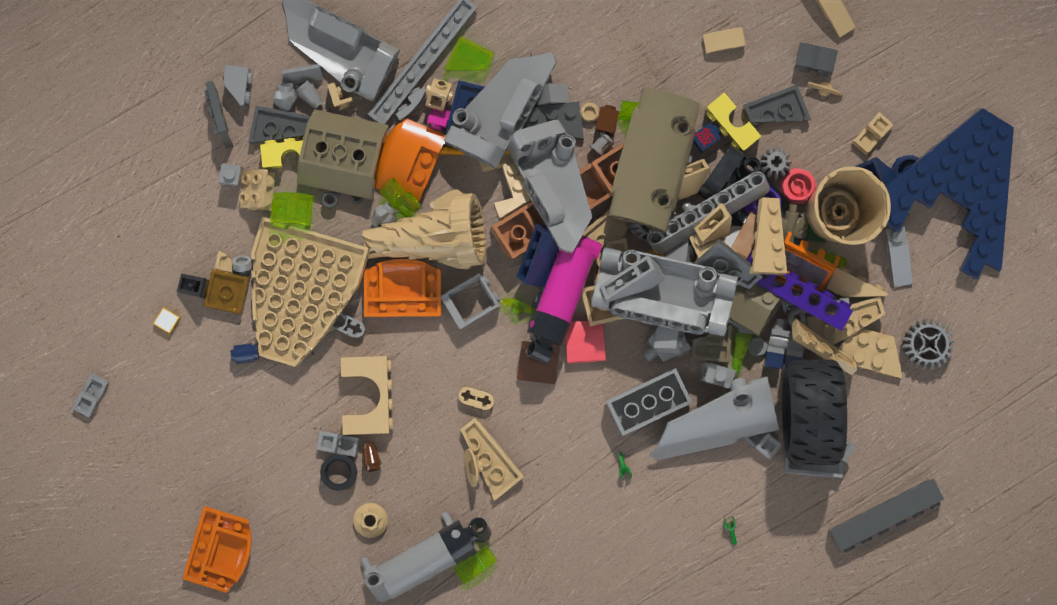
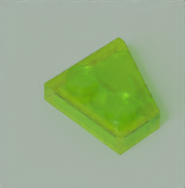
(468, 57)

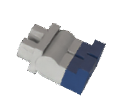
(781, 341)

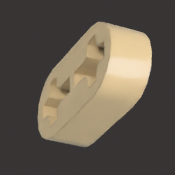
(477, 393)

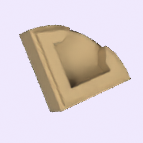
(224, 263)

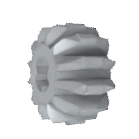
(770, 157)

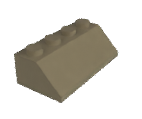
(753, 307)

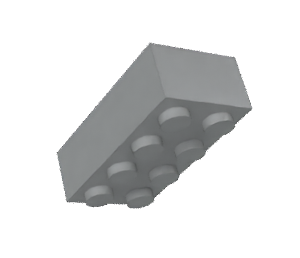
(648, 402)

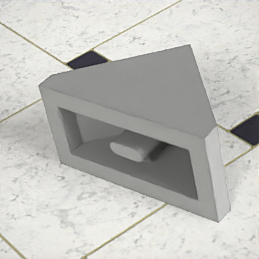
(553, 94)

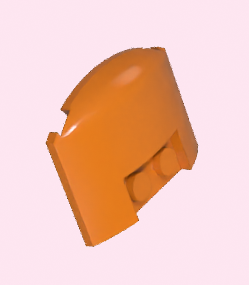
(409, 157)
(402, 289)
(219, 550)

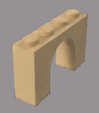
(378, 420)

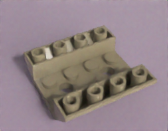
(336, 167)

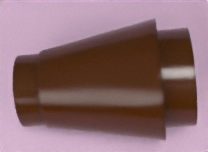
(371, 459)

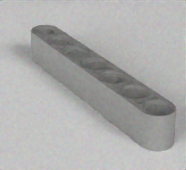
(731, 196)

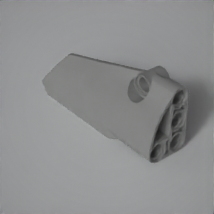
(340, 47)
(500, 109)
(552, 180)
(722, 422)

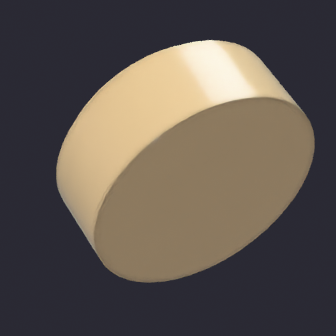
(589, 112)

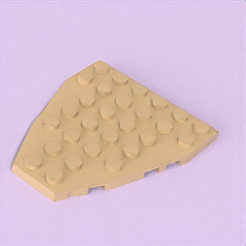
(300, 288)

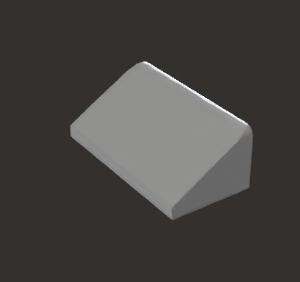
(300, 75)

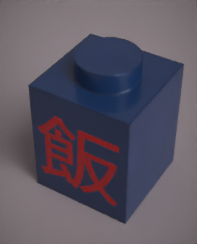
(706, 137)

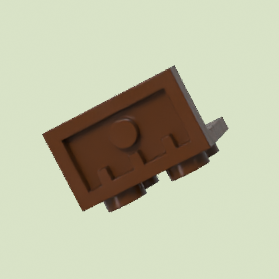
(535, 371)

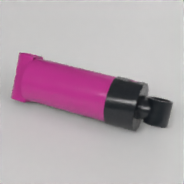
(560, 298)

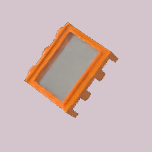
(807, 265)

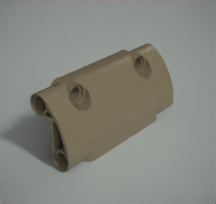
(654, 159)

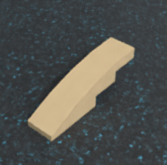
(837, 15)

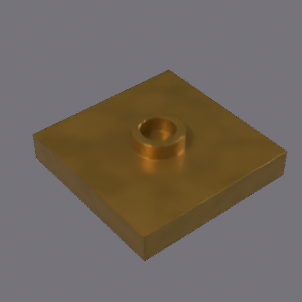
(226, 291)

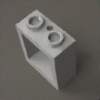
(454, 312)

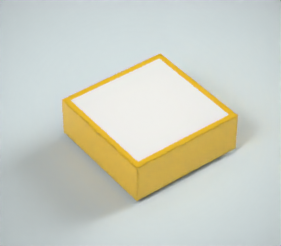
(166, 320)

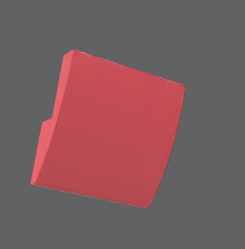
(585, 343)

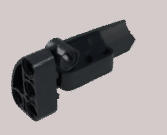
(731, 170)

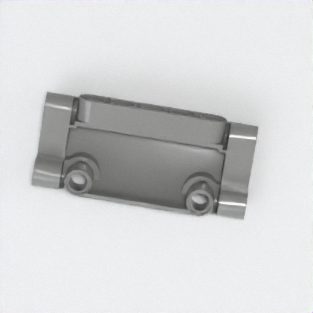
(678, 302)

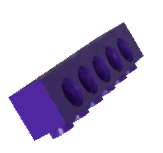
(837, 320)

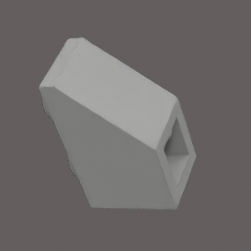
(237, 82)

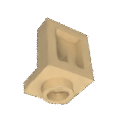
(336, 94)

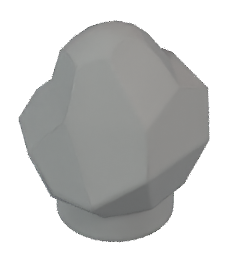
(285, 96)
(384, 214)

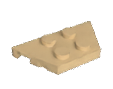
(873, 352)

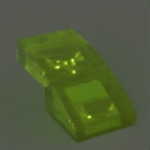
(399, 199)
(475, 565)

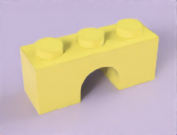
(719, 112)
(273, 153)

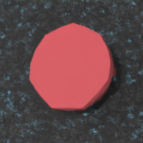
(797, 186)

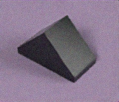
(193, 285)

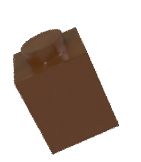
(607, 120)

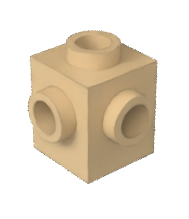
(438, 94)

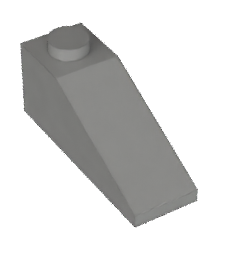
(898, 256)
(633, 280)

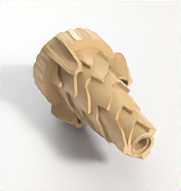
(450, 233)

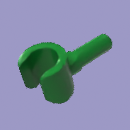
(624, 469)
(731, 526)

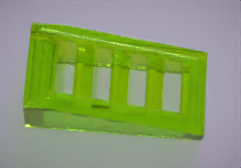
(741, 345)

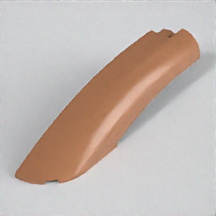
(597, 178)

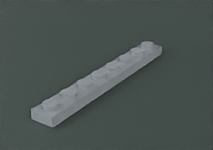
(422, 61)

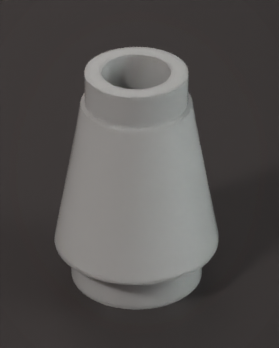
(309, 94)

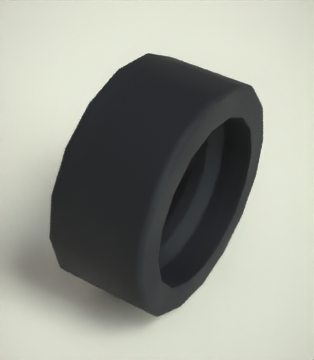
(324, 475)

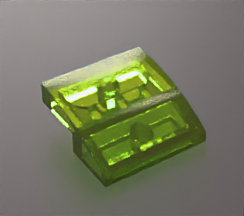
(291, 210)

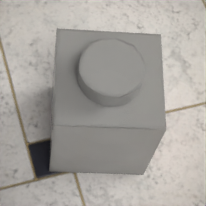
(230, 175)

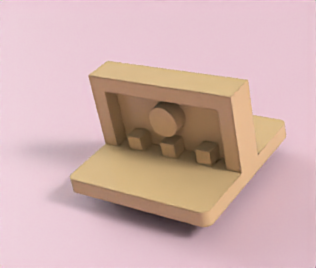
(257, 189)

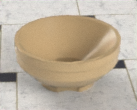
(380, 516)

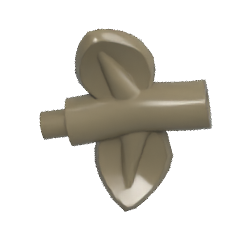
(792, 223)

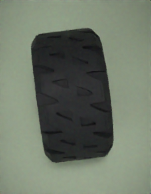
(814, 412)

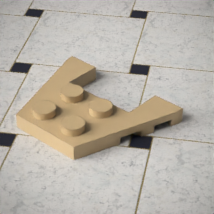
(515, 184)

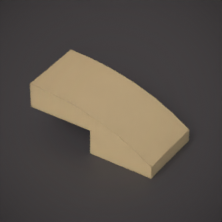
(724, 40)
(872, 133)

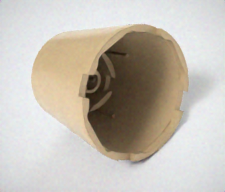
(861, 204)

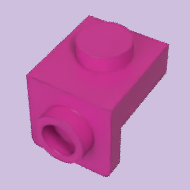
(438, 119)

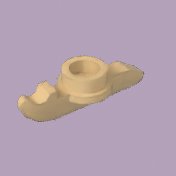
(824, 88)

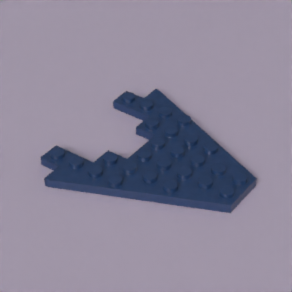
(970, 170)

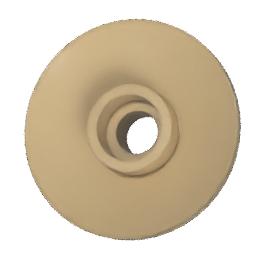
(472, 467)

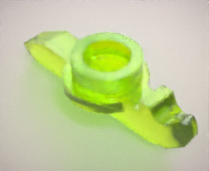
(517, 306)

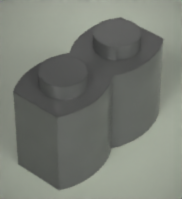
(815, 59)

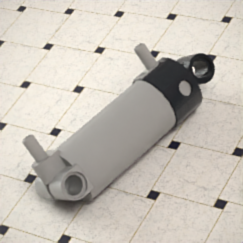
(425, 559)

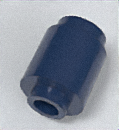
(244, 353)

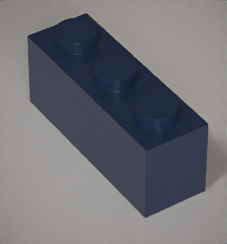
(538, 257)

